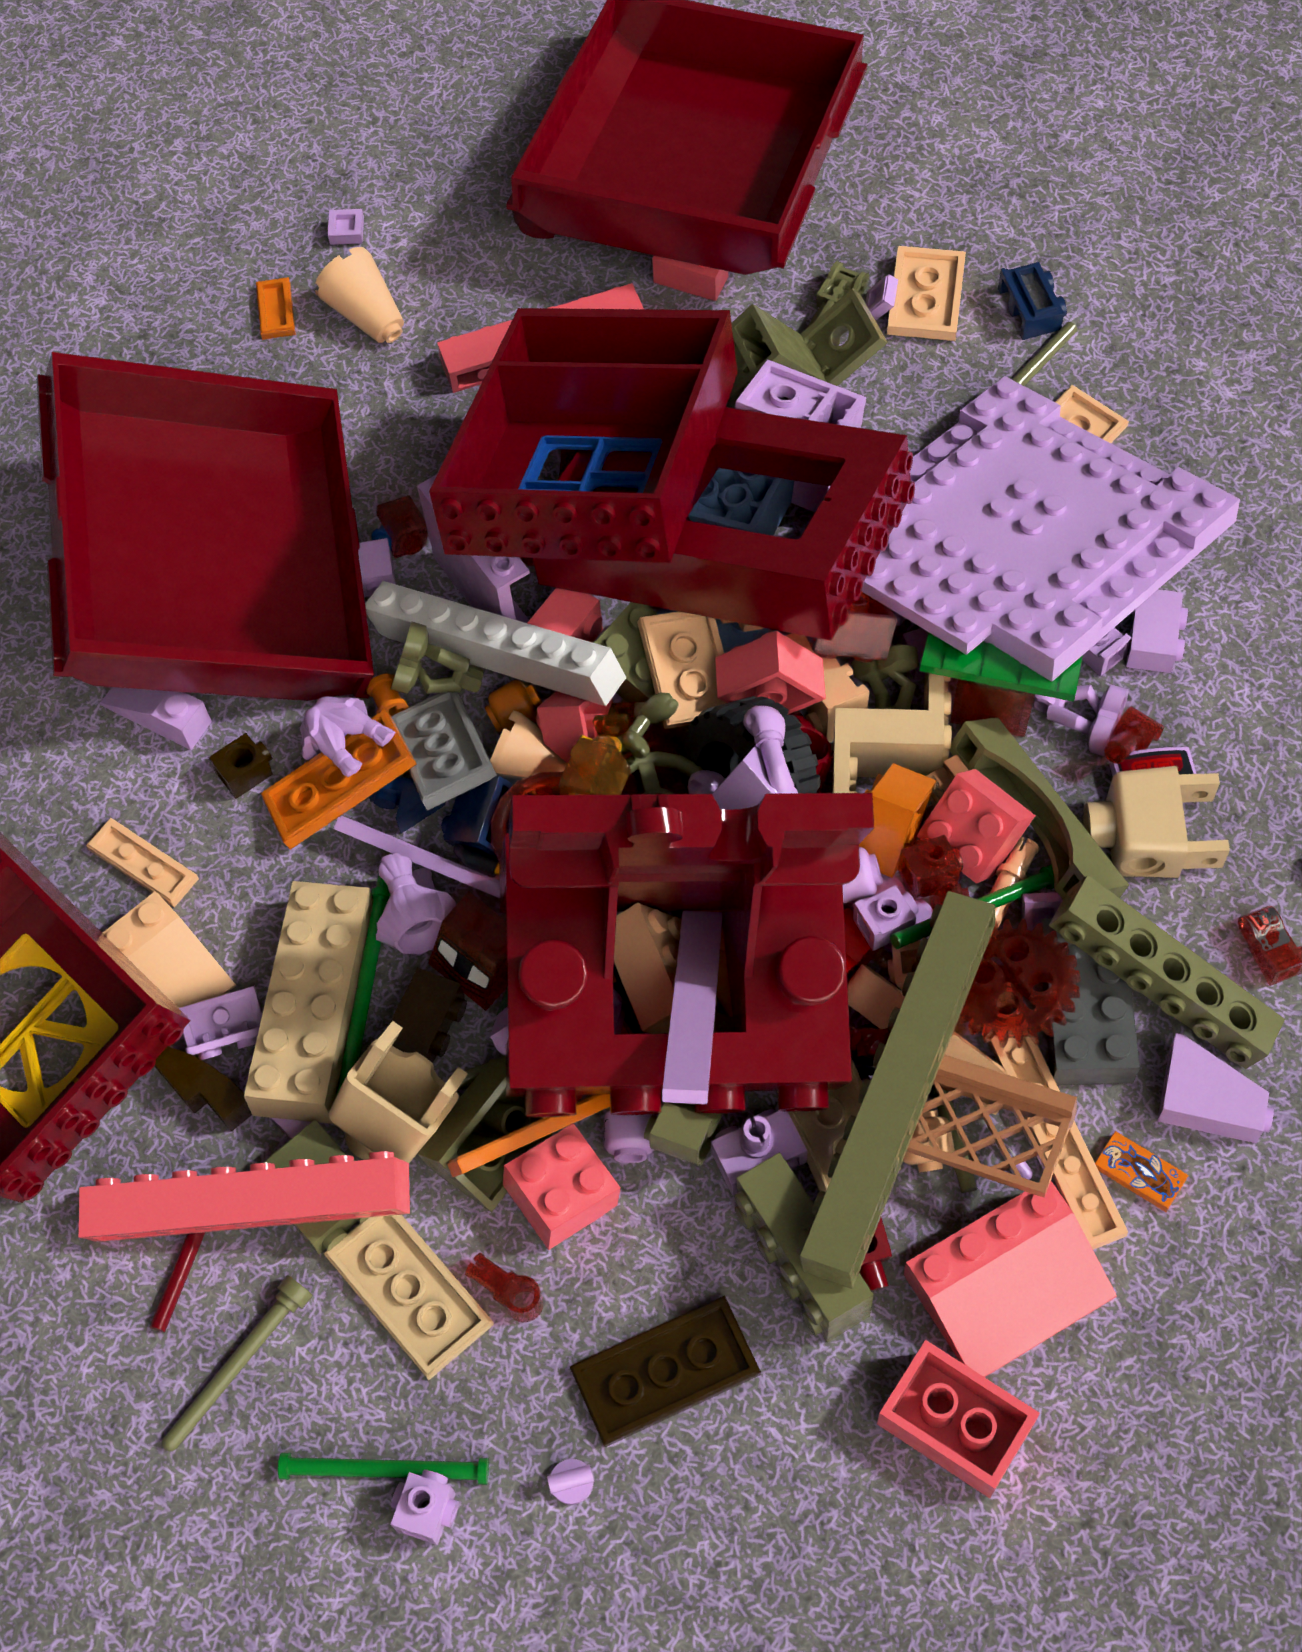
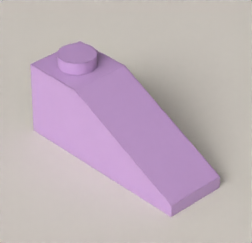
(163, 712)

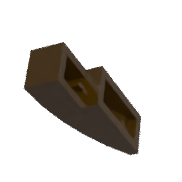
(202, 1085)

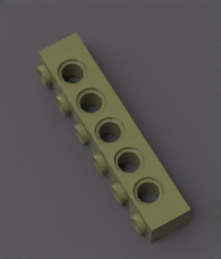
(1167, 972)

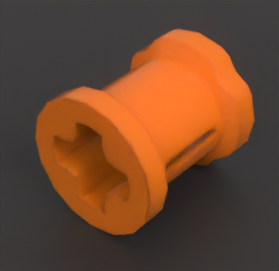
(384, 696)

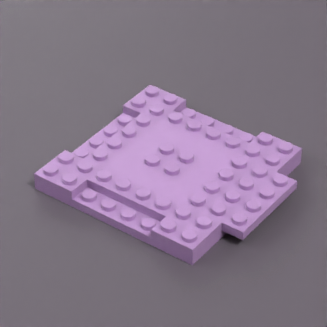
(1037, 532)

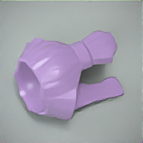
(329, 723)
(414, 908)

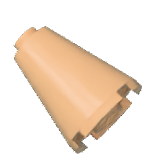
(361, 295)
(524, 752)

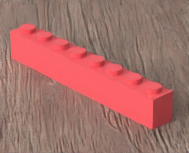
(246, 1198)

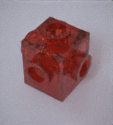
(930, 867)

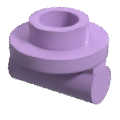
(571, 1481)

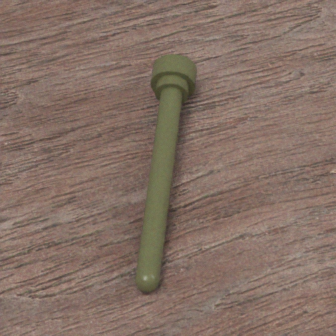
(289, 1298)

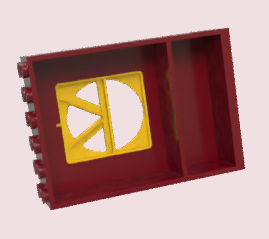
(123, 1035)

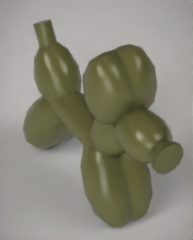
(654, 710)

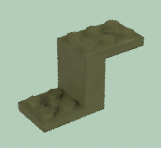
(812, 352)

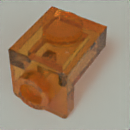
(617, 721)

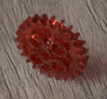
(1043, 964)

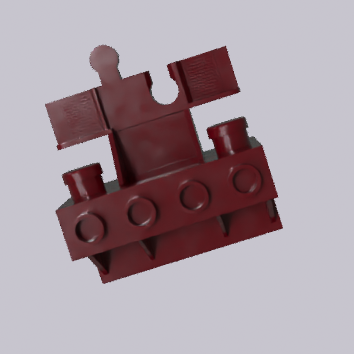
(781, 903)

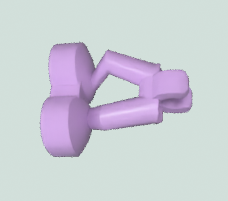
(1107, 710)

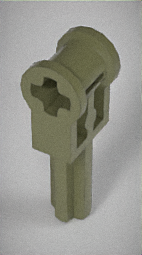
(837, 284)

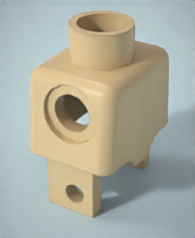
(1147, 822)
(392, 1100)

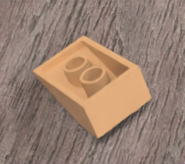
(168, 953)

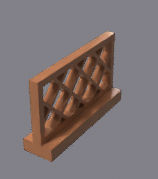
(1001, 1093)

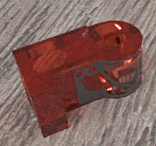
(1271, 945)

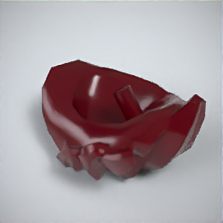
(866, 1039)

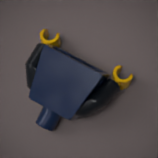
(470, 823)

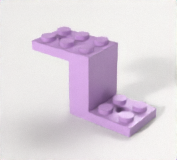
(808, 400)

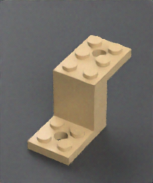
(874, 739)

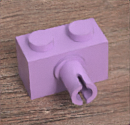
(754, 1143)

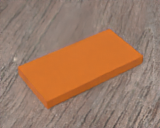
(321, 793)

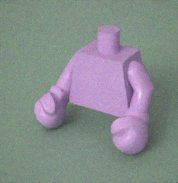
(758, 773)

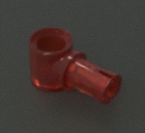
(1132, 733)
(506, 1287)

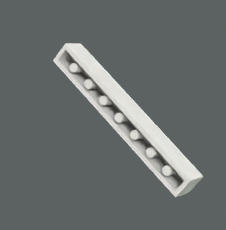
(500, 643)

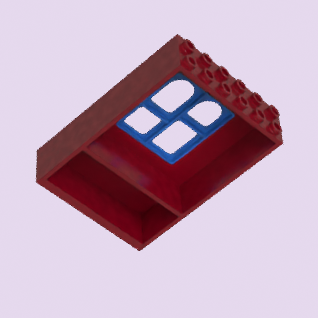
(595, 386)

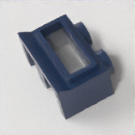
(1033, 299)

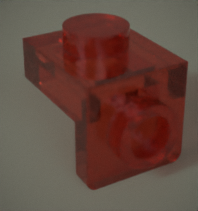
(403, 525)

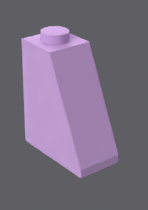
(1211, 1095)

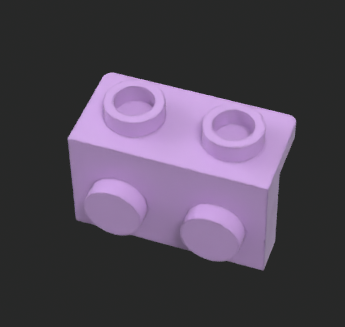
(222, 1022)

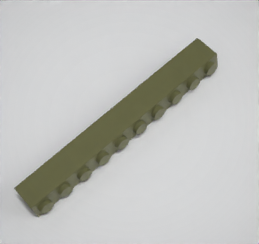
(897, 1092)

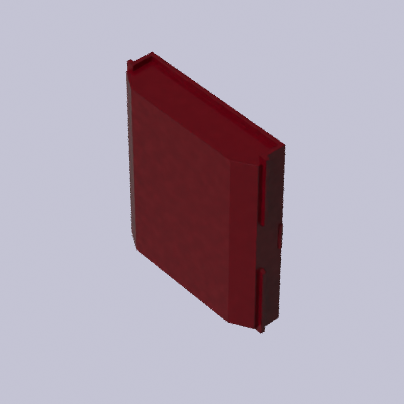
(690, 133)
(200, 533)

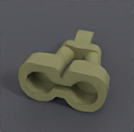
(899, 660)
(410, 668)

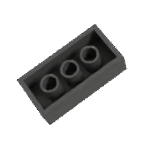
(1101, 1035)

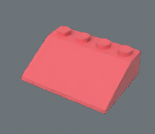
(1010, 1280)

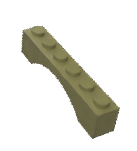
(1072, 850)

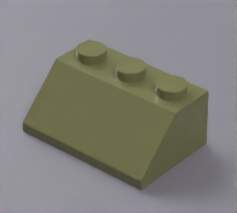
(477, 1119)

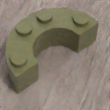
(679, 1128)

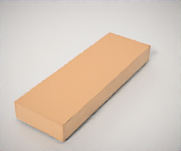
(142, 862)

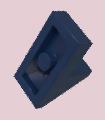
(405, 795)

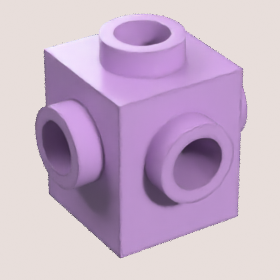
(425, 1522)

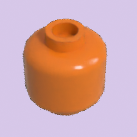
(509, 698)

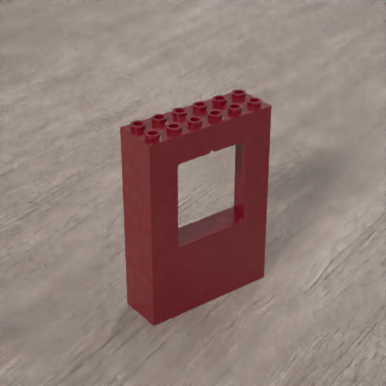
(759, 577)

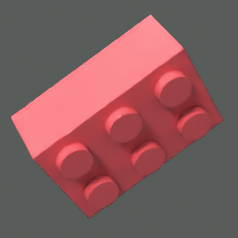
(957, 1418)

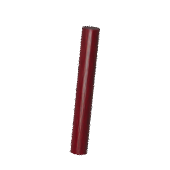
(176, 1281)

